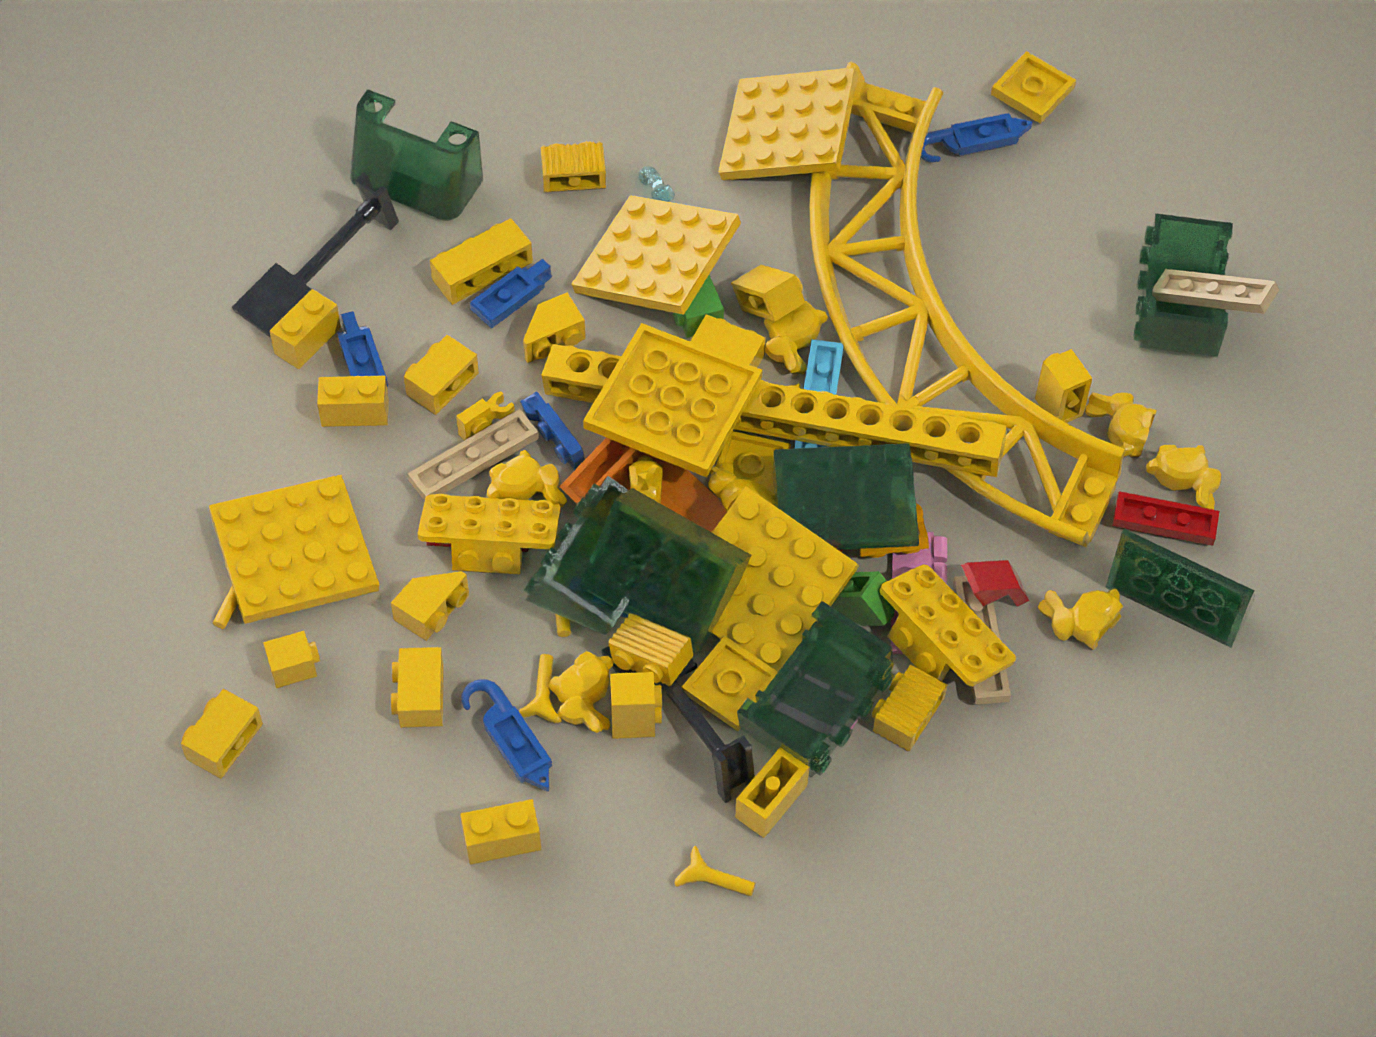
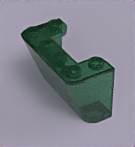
(414, 170)
(561, 570)

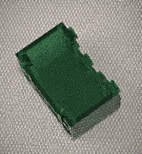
(1182, 246)
(820, 690)

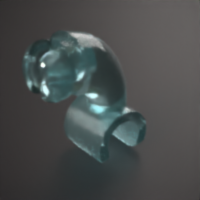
(651, 176)

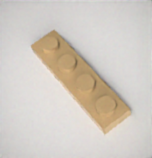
(1215, 291)
(474, 455)
(995, 688)

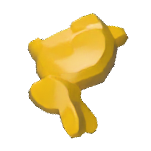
(793, 333)
(1128, 421)
(1184, 470)
(646, 477)
(524, 478)
(728, 486)
(1087, 619)
(581, 688)

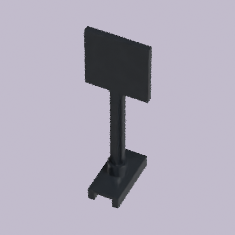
(280, 290)
(731, 761)

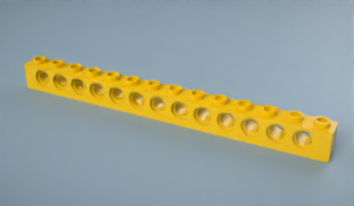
(780, 413)

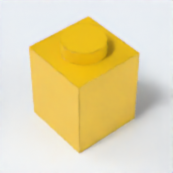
(291, 658)

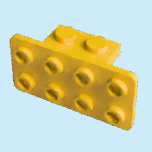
(488, 531)
(941, 630)

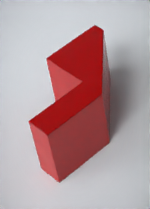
(994, 580)

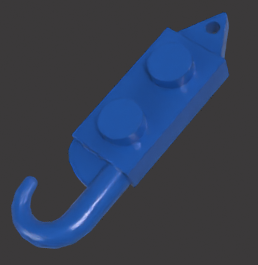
(977, 135)
(512, 735)

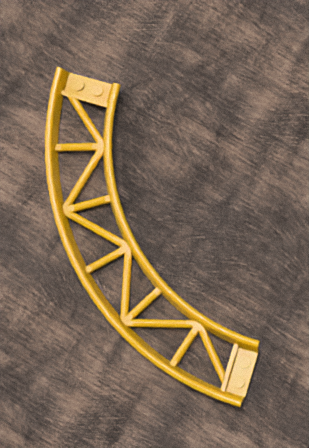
(1099, 462)

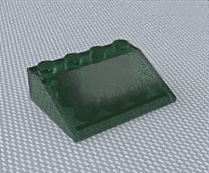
(850, 494)
(664, 567)
(1180, 588)

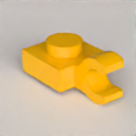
(481, 414)

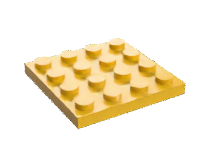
(788, 124)
(656, 254)
(673, 399)
(293, 548)
(782, 581)

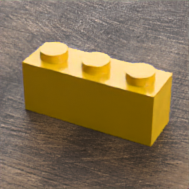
(481, 261)

